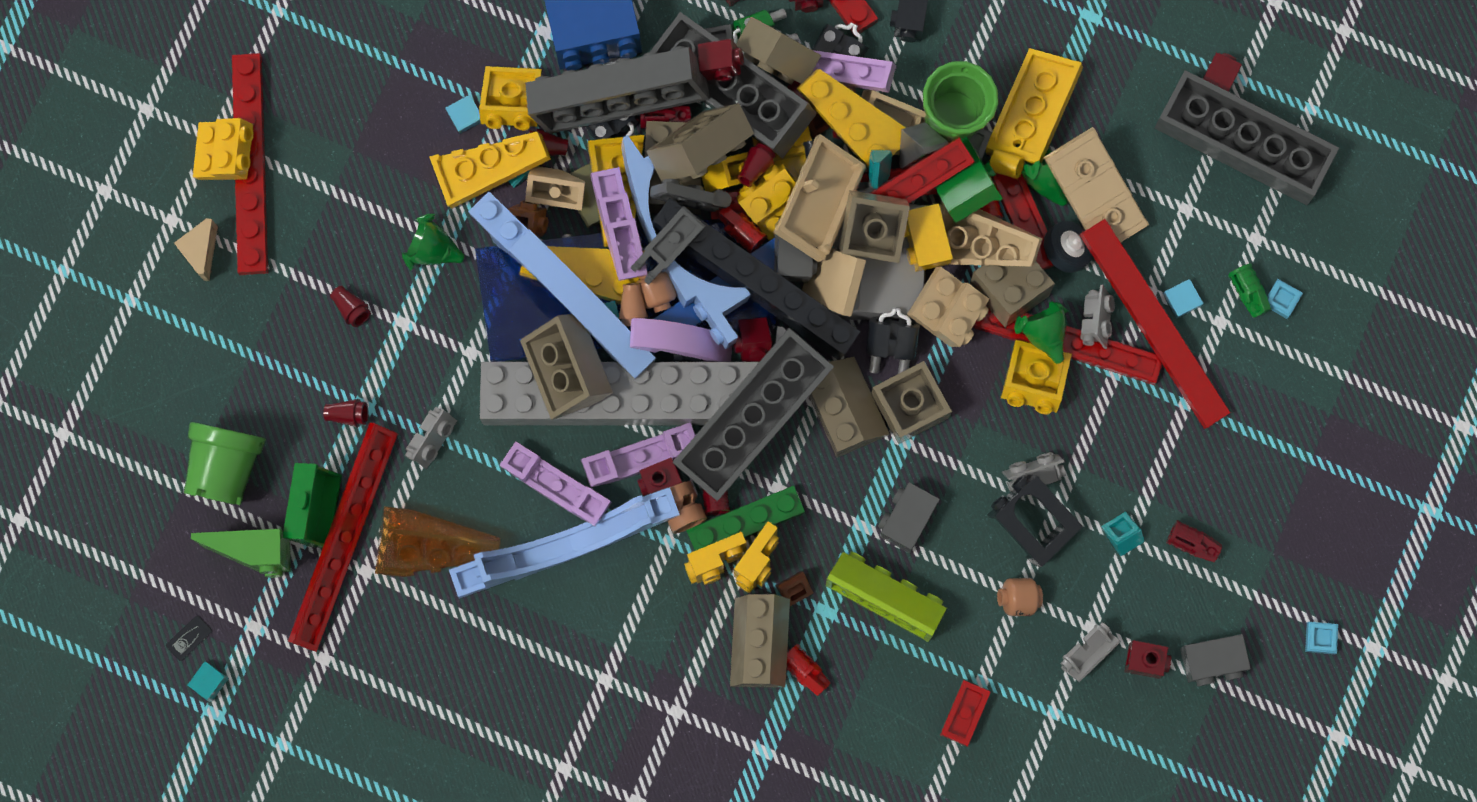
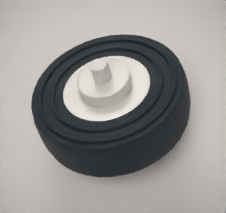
(1066, 248)

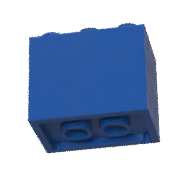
(592, 31)

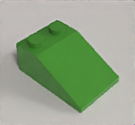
(256, 549)

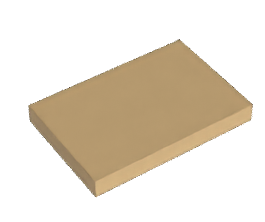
(836, 282)

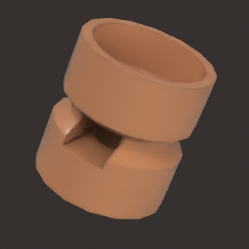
(690, 512)

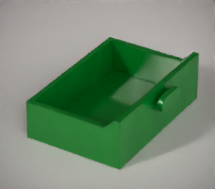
(969, 188)
(311, 504)

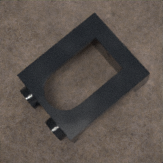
(1004, 513)

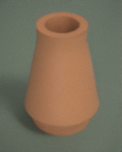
(632, 303)

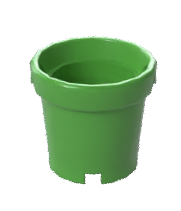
(959, 100)
(220, 462)

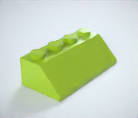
(886, 596)

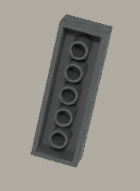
(616, 90)
(770, 107)
(1246, 138)
(753, 414)

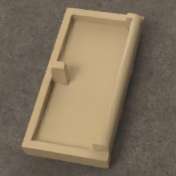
(1095, 185)
(820, 199)

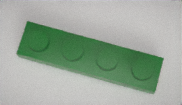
(748, 519)

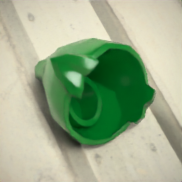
(1042, 180)
(431, 245)
(1046, 330)

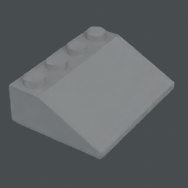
(886, 285)

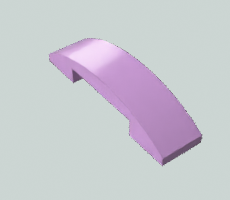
(678, 339)
(627, 461)
(555, 484)

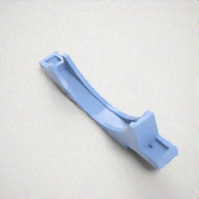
(550, 271)
(710, 300)
(535, 556)

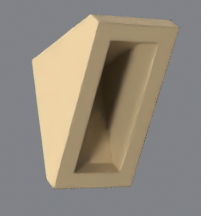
(199, 247)

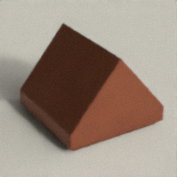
(795, 588)

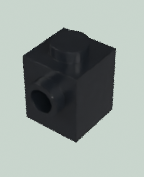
(909, 20)

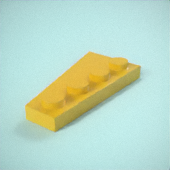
(851, 116)
(606, 155)
(480, 169)
(593, 268)

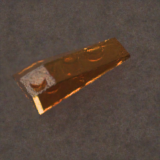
(422, 542)

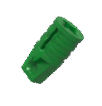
(1250, 290)

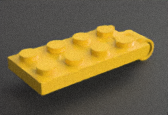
(1032, 111)

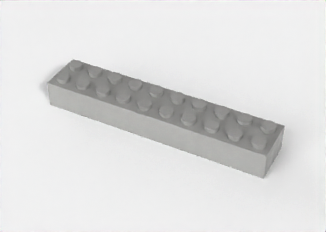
(659, 396)

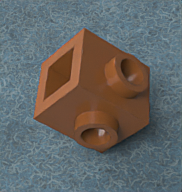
(537, 217)

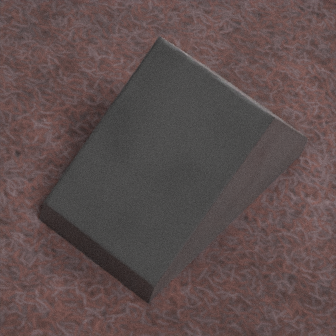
(918, 143)

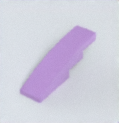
(618, 222)

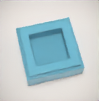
(464, 114)
(1183, 298)
(1283, 298)
(1321, 638)

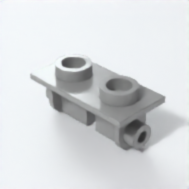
(1099, 306)
(425, 448)
(1044, 467)
(1085, 658)

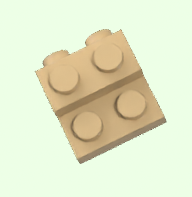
(949, 308)

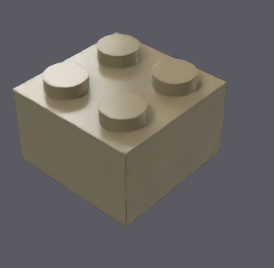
(776, 52)
(874, 226)
(1012, 289)
(911, 402)

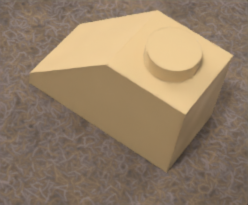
(554, 188)

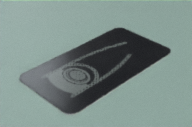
(188, 638)

